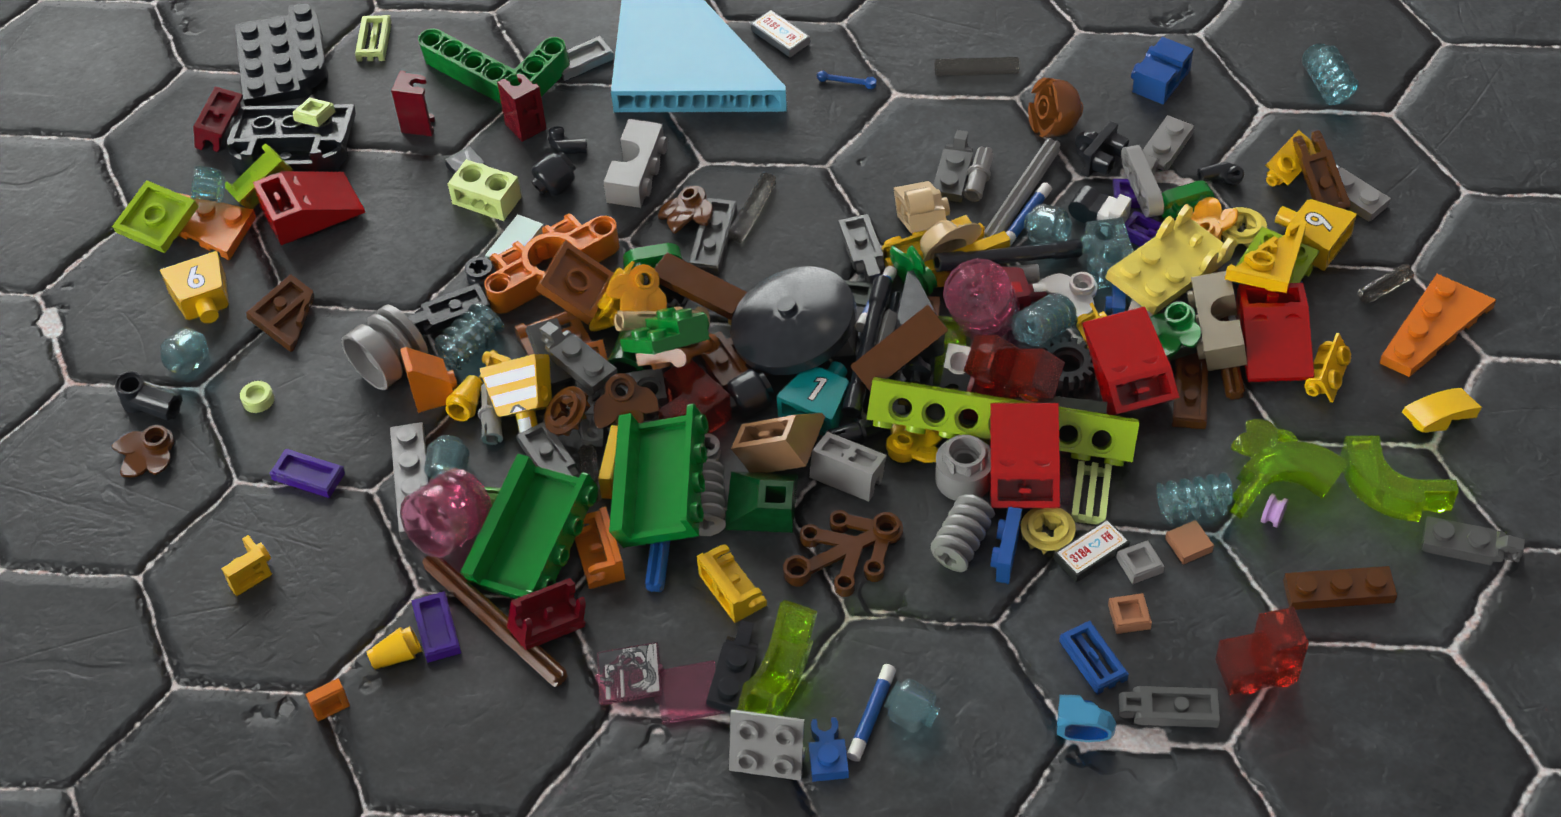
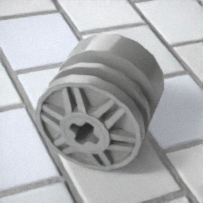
(377, 346)

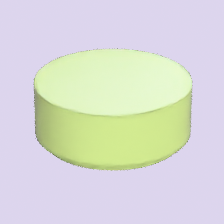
(257, 396)

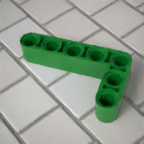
(482, 72)

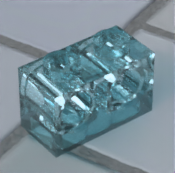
(1105, 244)

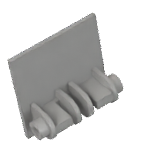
(766, 744)

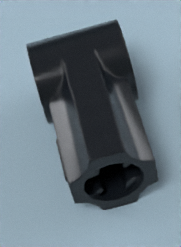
(143, 396)

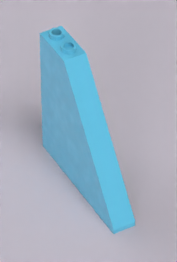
(687, 61)

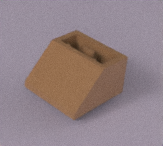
(777, 442)

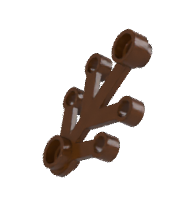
(845, 547)

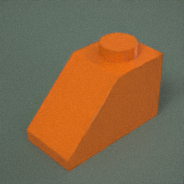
(428, 379)

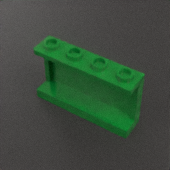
(658, 478)
(529, 529)

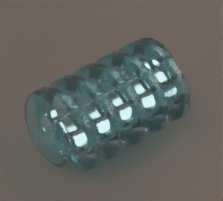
(1330, 73)
(1044, 319)
(467, 335)
(1195, 496)

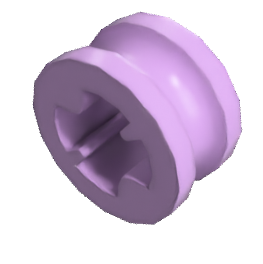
(1274, 510)

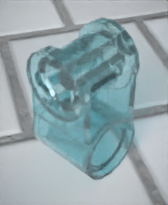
(207, 184)

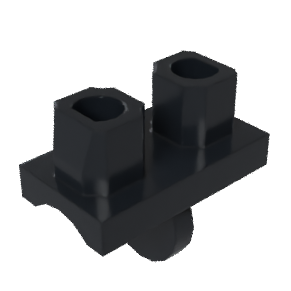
(1096, 149)
(919, 372)

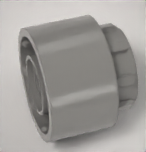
(963, 467)

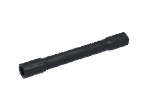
(1055, 250)
(878, 302)

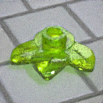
(1259, 436)

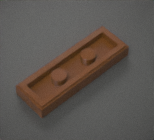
(699, 285)
(900, 346)
(1192, 387)

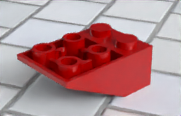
(306, 202)
(1275, 333)
(1129, 361)
(1024, 455)

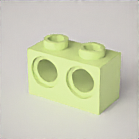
(484, 190)

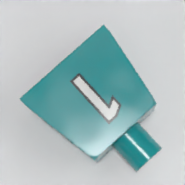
(816, 392)

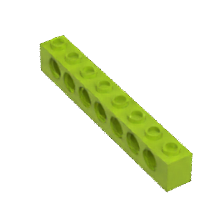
(884, 392)

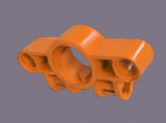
(516, 267)

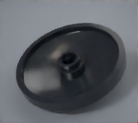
(793, 320)

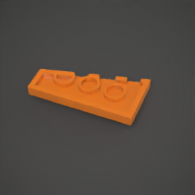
(218, 226)
(1433, 322)

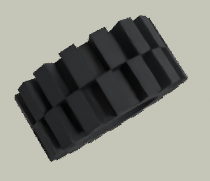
(1079, 356)

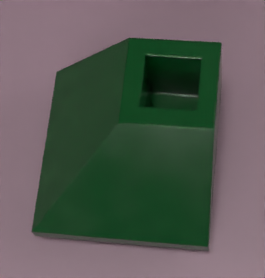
(761, 501)

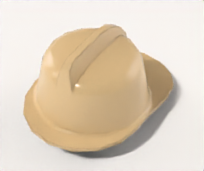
(947, 237)

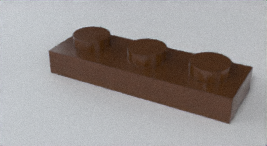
(1340, 587)

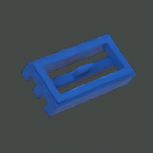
(1108, 680)

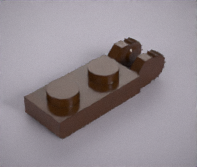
(1321, 172)

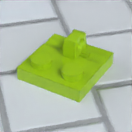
(155, 216)

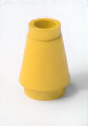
(464, 399)
(395, 648)

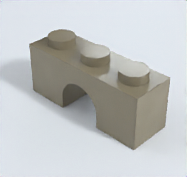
(1221, 340)

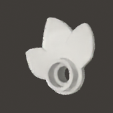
(1079, 288)

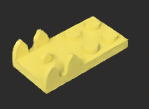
(1165, 264)

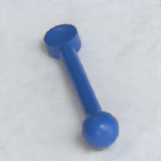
(869, 82)

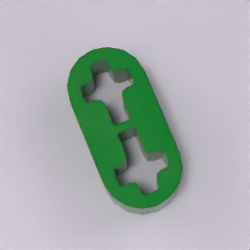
(1189, 194)
(650, 254)

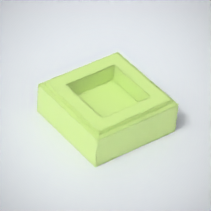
(313, 112)

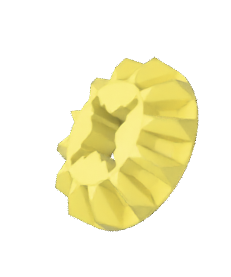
(1253, 223)
(1054, 519)

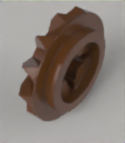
(556, 412)

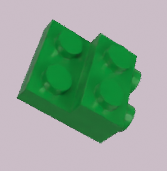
(667, 332)

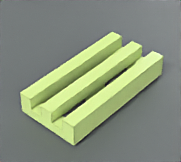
(383, 41)
(1093, 471)

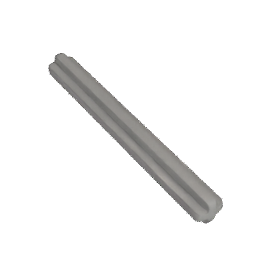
(1023, 188)

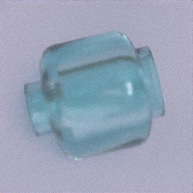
(1047, 224)
(184, 351)
(445, 454)
(911, 705)

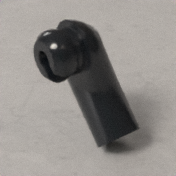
(564, 144)
(1223, 171)

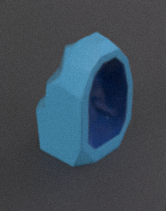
(1083, 720)

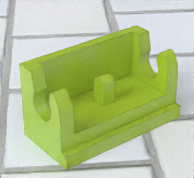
(266, 165)

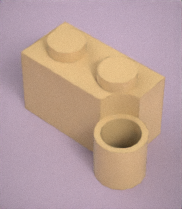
(920, 206)

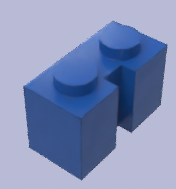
(1162, 70)

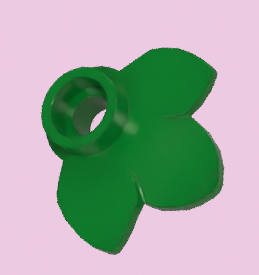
(913, 261)
(1177, 327)

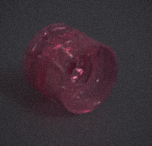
(988, 312)
(445, 512)

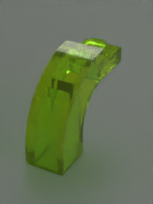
(1292, 461)
(1388, 490)
(783, 663)

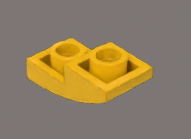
(1440, 408)

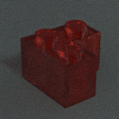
(1011, 370)
(694, 386)
(1265, 657)

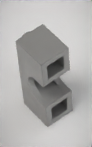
(632, 180)

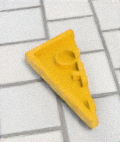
(1272, 262)

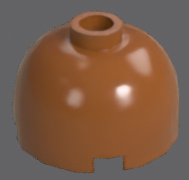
(1055, 107)

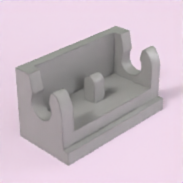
(847, 466)

